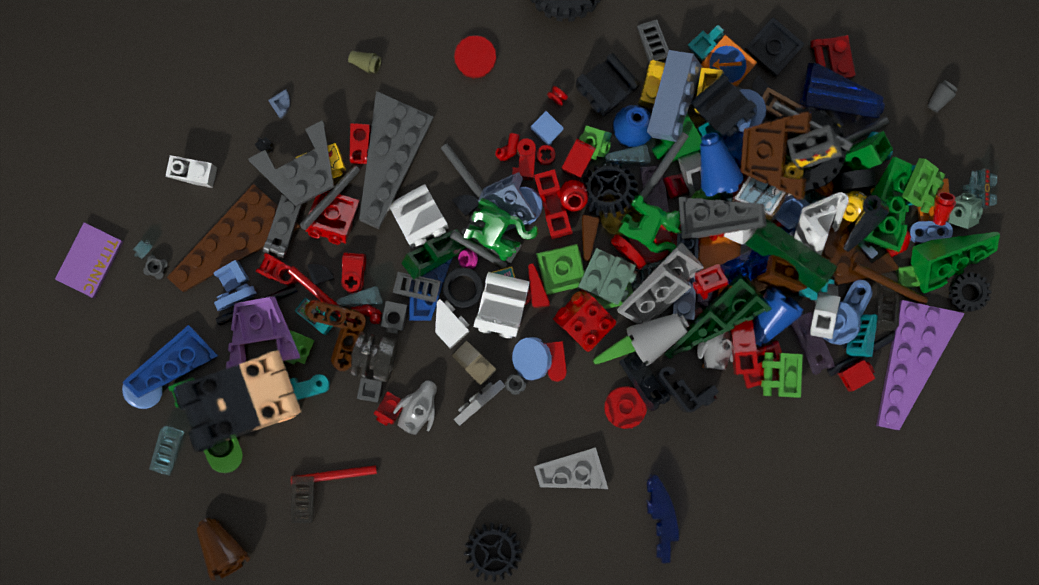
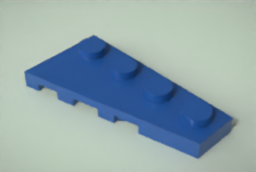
(172, 361)

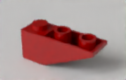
(744, 348)

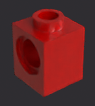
(857, 375)

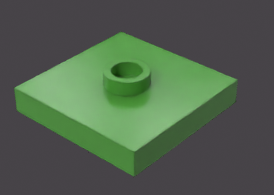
(560, 268)

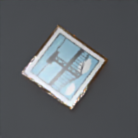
(763, 193)

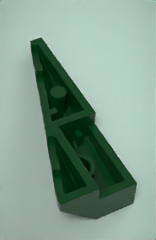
(734, 305)

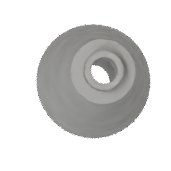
(657, 336)

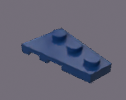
(420, 309)

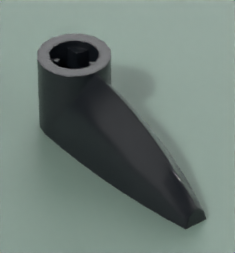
(867, 221)

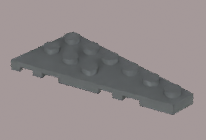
(393, 144)

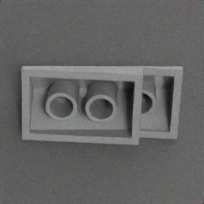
(662, 286)

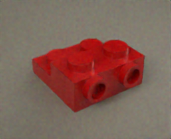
(335, 220)

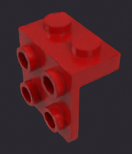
(585, 320)

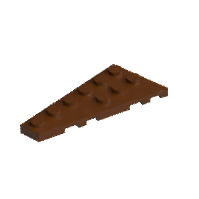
(233, 238)

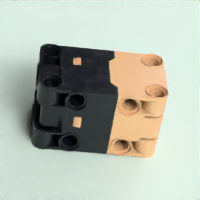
(237, 401)

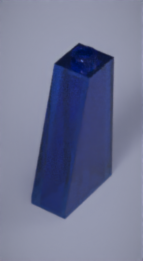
(836, 93)

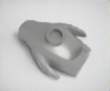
(716, 351)
(417, 408)

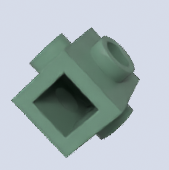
(966, 211)

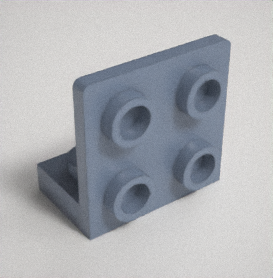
(509, 198)

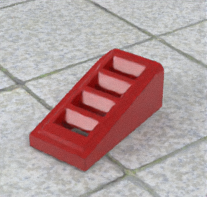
(538, 293)

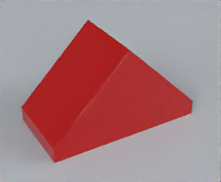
(578, 159)

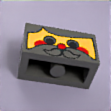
(814, 147)

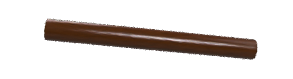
(889, 283)

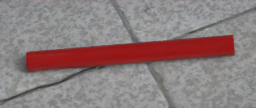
(314, 289)
(345, 473)

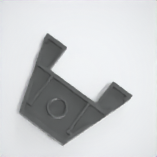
(305, 175)

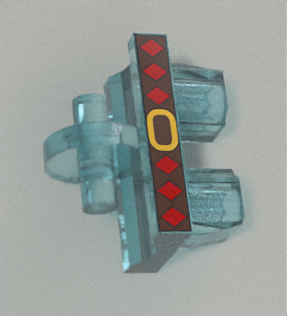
(980, 186)

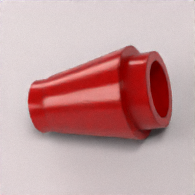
(943, 206)

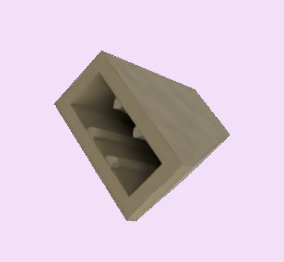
(474, 363)

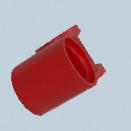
(353, 268)
(274, 269)

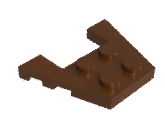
(766, 152)
(844, 260)

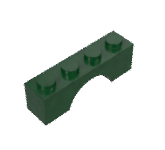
(812, 268)

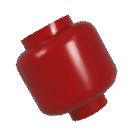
(573, 195)

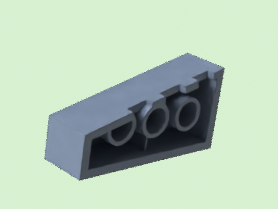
(674, 95)

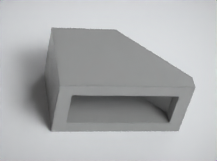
(691, 171)

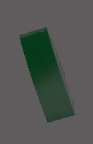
(431, 255)

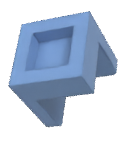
(546, 128)
(790, 211)
(232, 275)

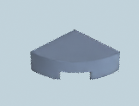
(281, 103)
(869, 252)

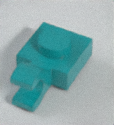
(704, 43)

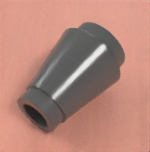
(942, 95)

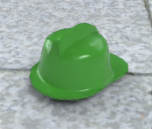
(225, 456)

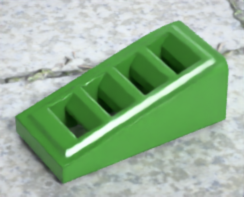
(619, 349)

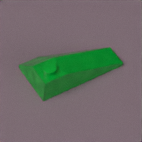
(890, 188)
(944, 257)

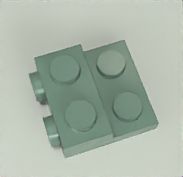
(607, 277)

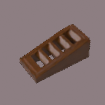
(589, 230)

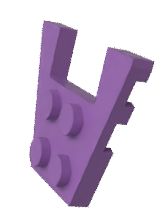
(259, 322)

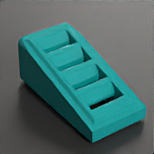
(868, 342)

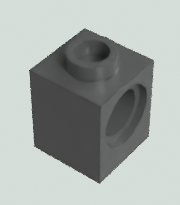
(391, 307)

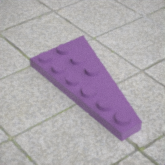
(912, 357)

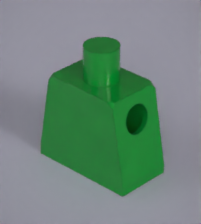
(691, 145)
(868, 153)

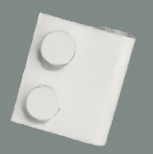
(418, 216)
(817, 219)
(502, 305)

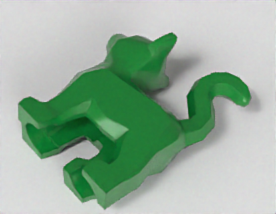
(496, 224)
(648, 225)

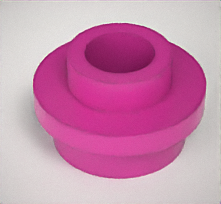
(468, 258)

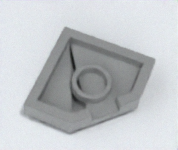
(478, 401)

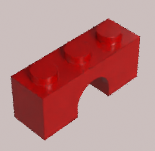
(555, 213)

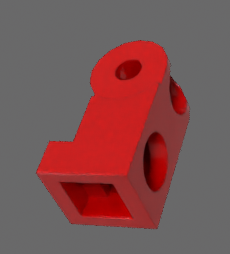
(359, 142)
(526, 150)
(558, 367)

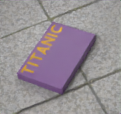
(89, 260)

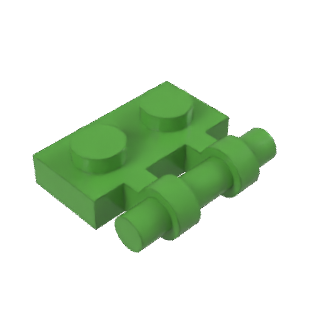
(924, 185)
(789, 375)

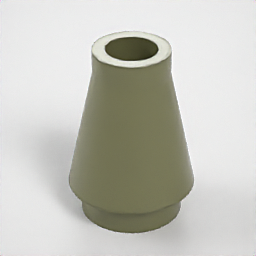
(367, 61)

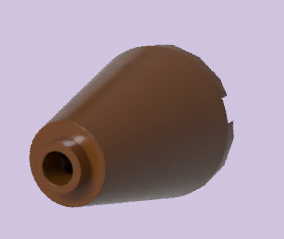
(219, 549)

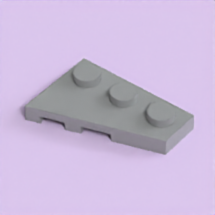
(573, 471)

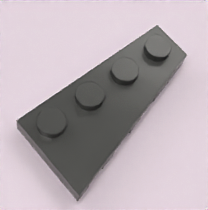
(716, 217)

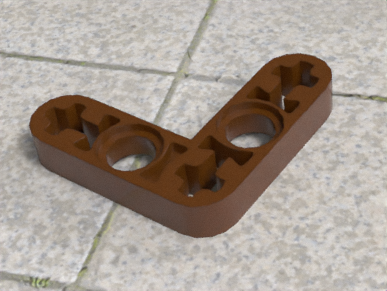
(346, 326)

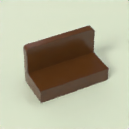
(781, 275)

